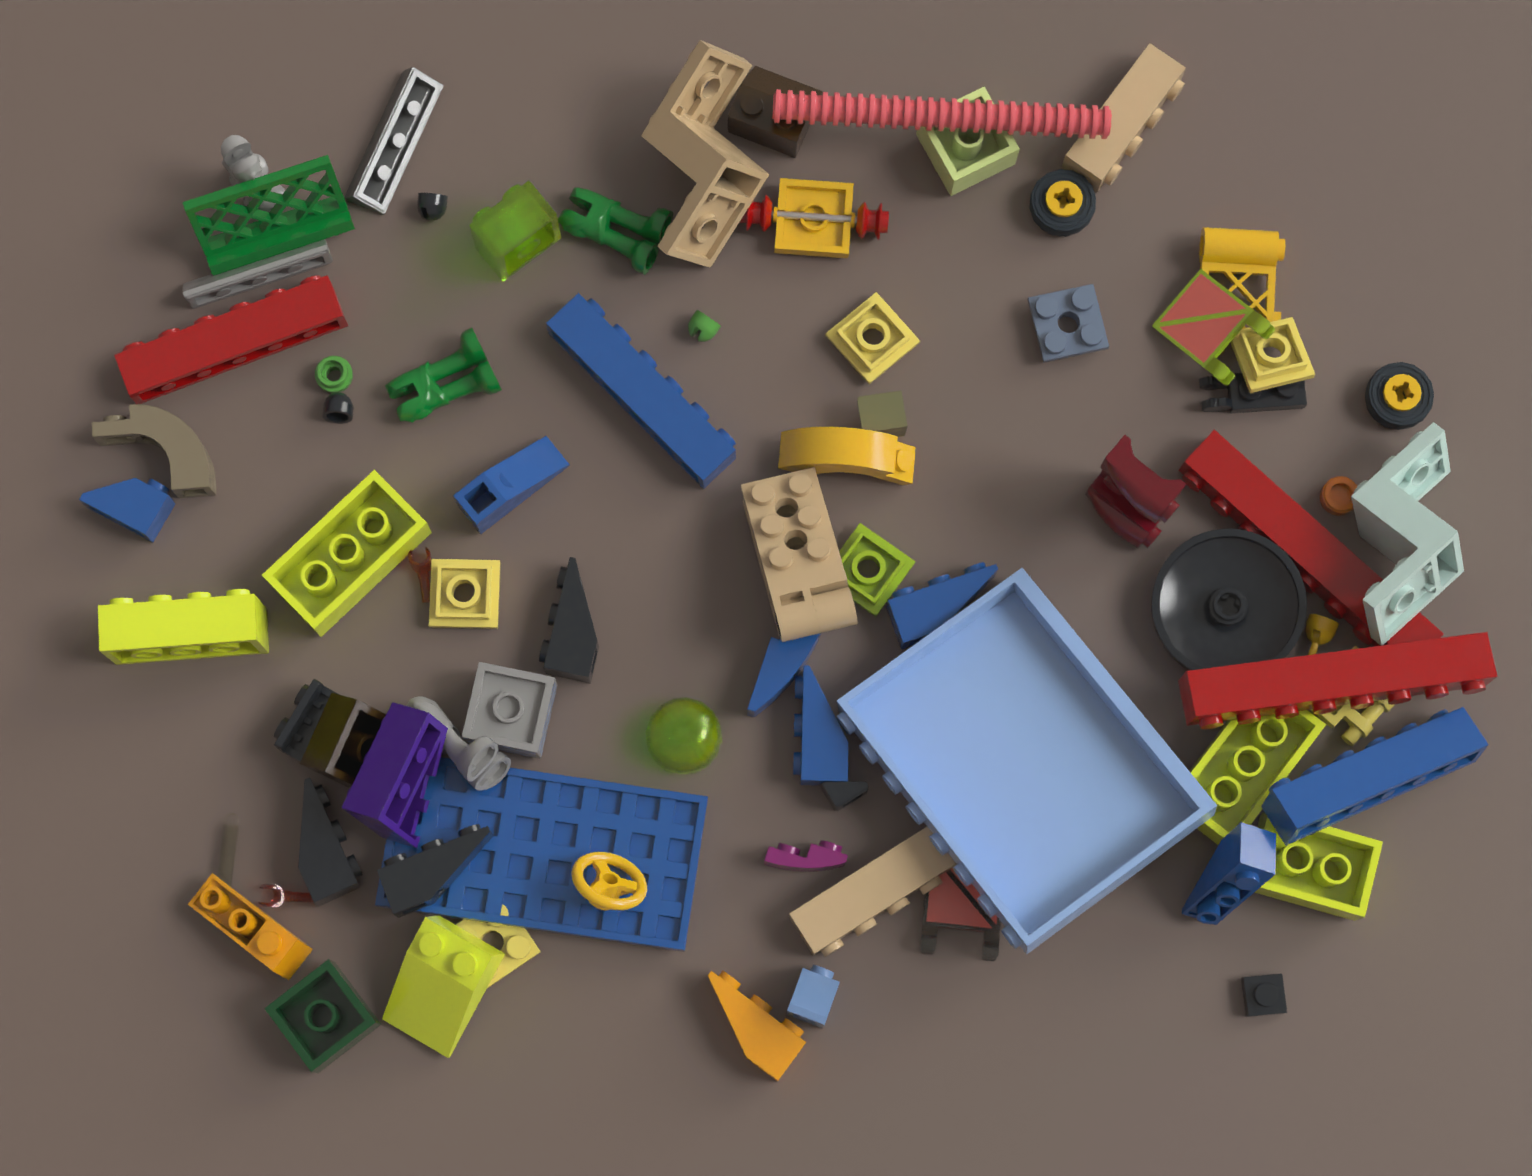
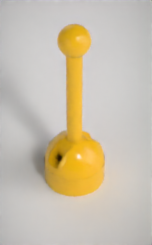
(1319, 631)

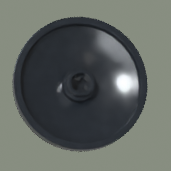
(1228, 600)

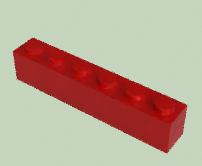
(231, 339)

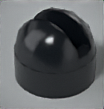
(431, 205)
(338, 408)

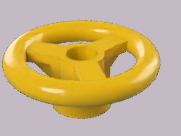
(608, 886)

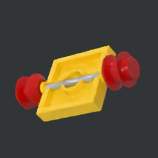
(815, 218)

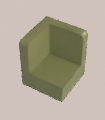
(883, 413)

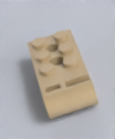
(798, 555)

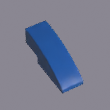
(779, 669)

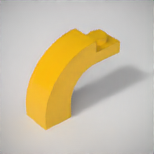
(847, 452)

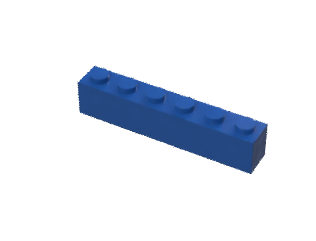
(641, 390)
(1373, 775)

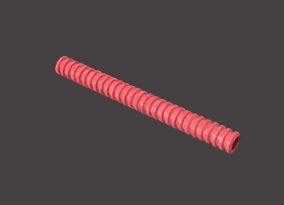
(942, 114)

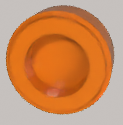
(1337, 494)

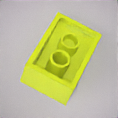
(441, 984)

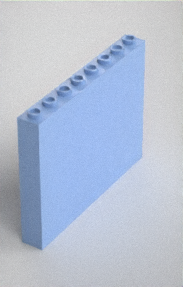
(1024, 760)

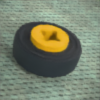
(1056, 215)
(1391, 407)

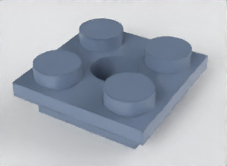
(1078, 304)

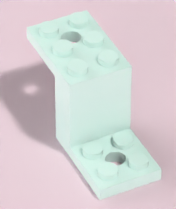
(1407, 533)

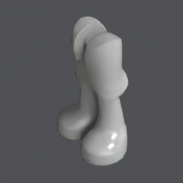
(245, 166)
(478, 761)

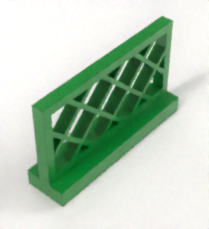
(275, 230)

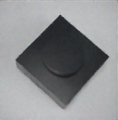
(1264, 995)

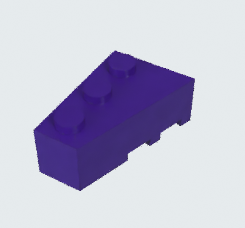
(396, 774)

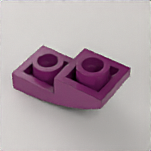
(819, 858)

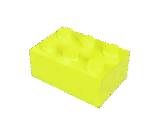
(1324, 871)

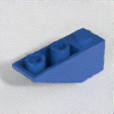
(509, 483)
(922, 611)
(822, 739)
(1235, 871)

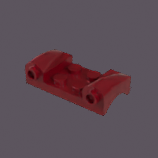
(1133, 496)

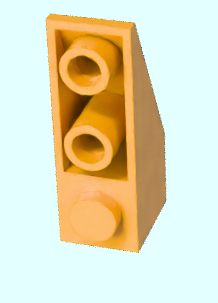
(250, 927)
(761, 1036)

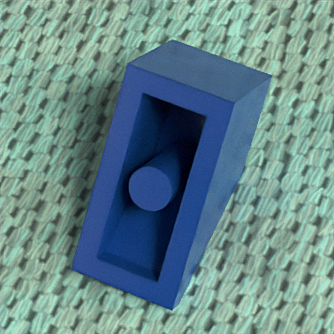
(132, 505)

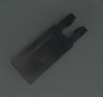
(1242, 401)

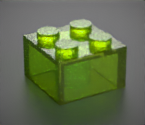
(515, 230)

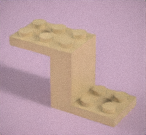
(687, 137)

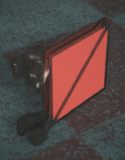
(956, 907)

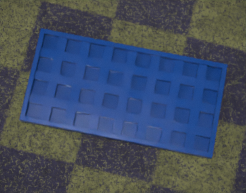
(540, 832)

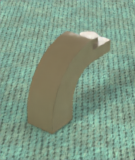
(189, 460)

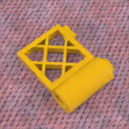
(1245, 254)

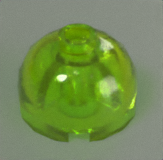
(683, 736)

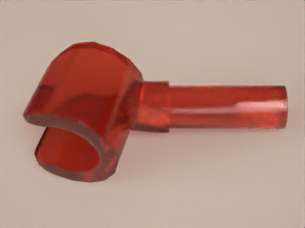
(422, 573)
(284, 896)

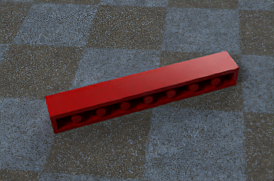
(1264, 508)
(1337, 679)

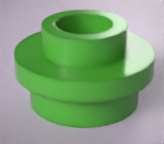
(329, 364)

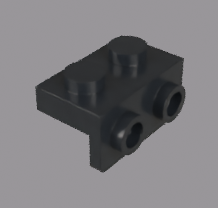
(295, 733)

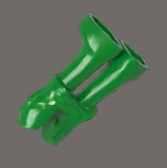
(597, 226)
(426, 375)

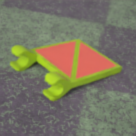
(1205, 322)

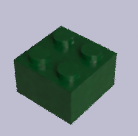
(322, 1016)

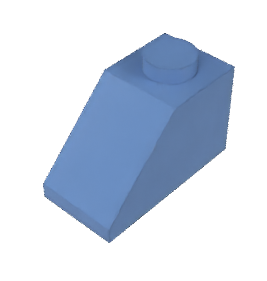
(813, 996)

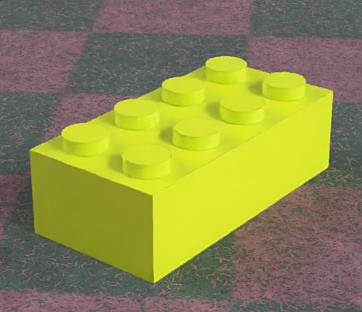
(347, 553)
(183, 627)
(1247, 762)

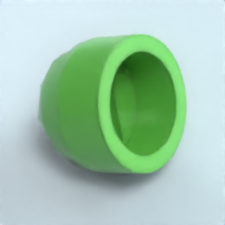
(705, 324)

